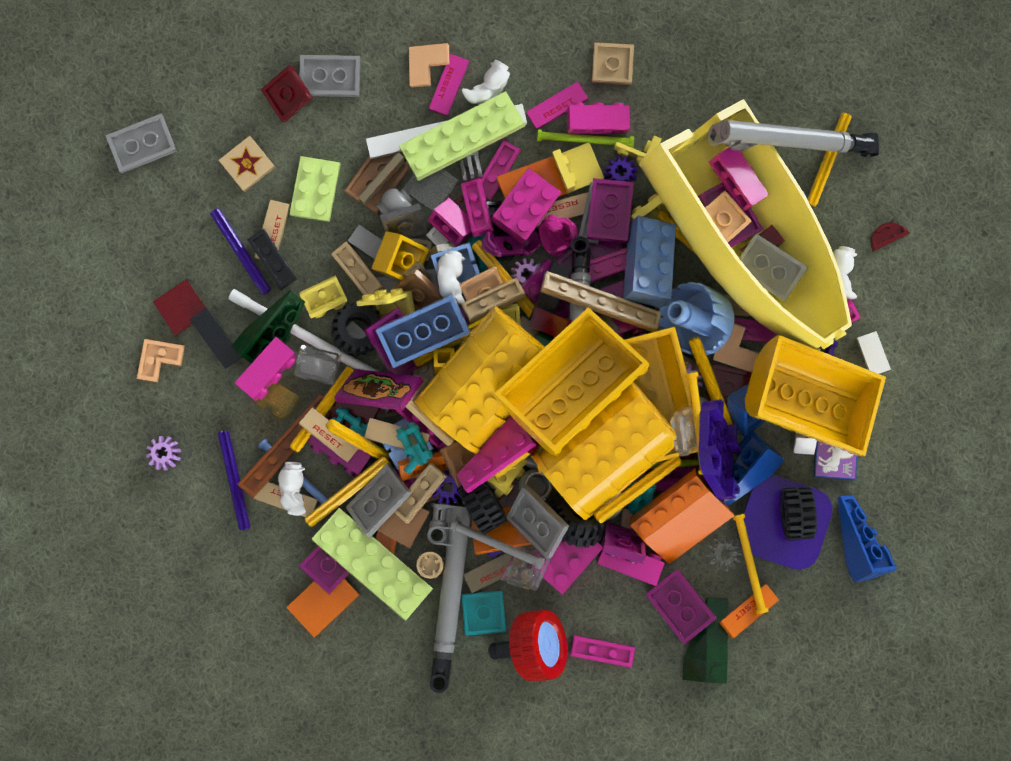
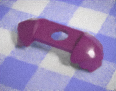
(495, 246)

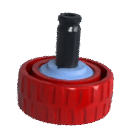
(535, 646)

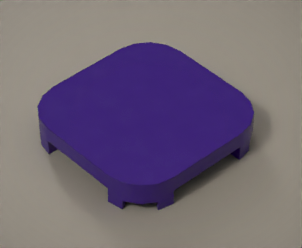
(716, 450)
(766, 531)

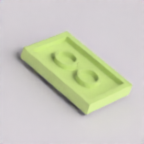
(315, 189)

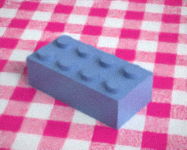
(649, 262)
(423, 330)

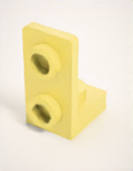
(624, 150)

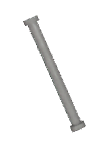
(457, 526)

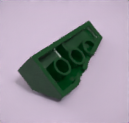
(273, 323)
(708, 650)

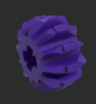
(613, 167)
(445, 494)

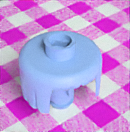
(698, 313)

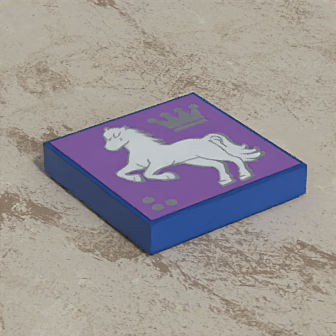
(834, 462)

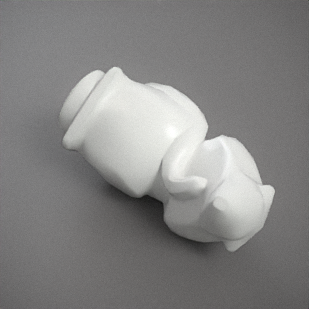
(493, 85)
(845, 261)
(448, 271)
(290, 482)

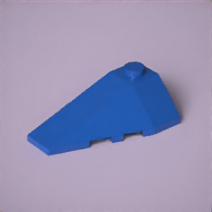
(738, 412)
(754, 464)
(862, 551)

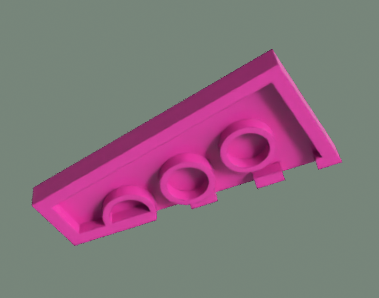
(498, 452)

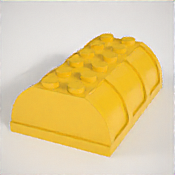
(666, 378)
(571, 381)
(463, 390)
(814, 394)
(609, 452)

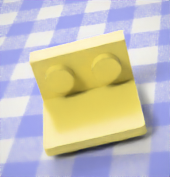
(577, 167)

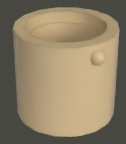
(430, 565)

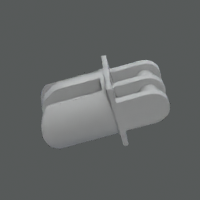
(470, 161)

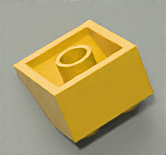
(398, 255)

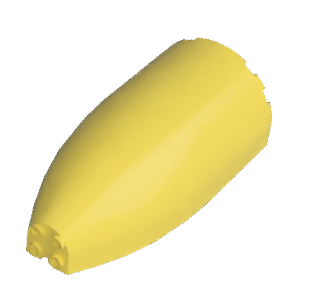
(681, 172)

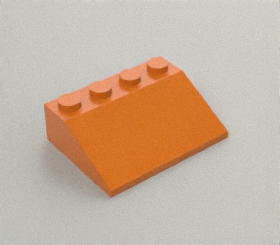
(680, 517)

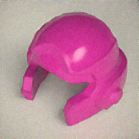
(557, 234)

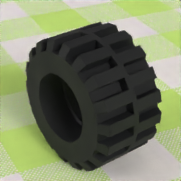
(342, 337)
(483, 508)
(798, 513)
(580, 531)

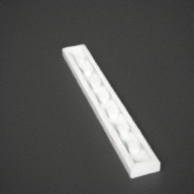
(389, 143)

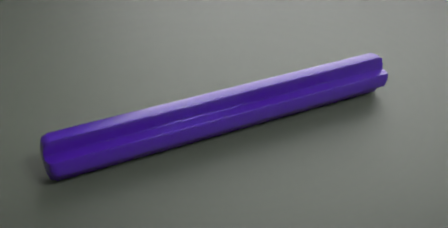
(240, 251)
(233, 480)

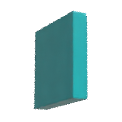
(483, 613)

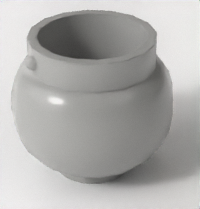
(394, 200)
(537, 482)

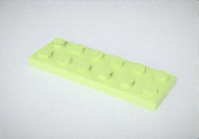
(462, 136)
(372, 564)

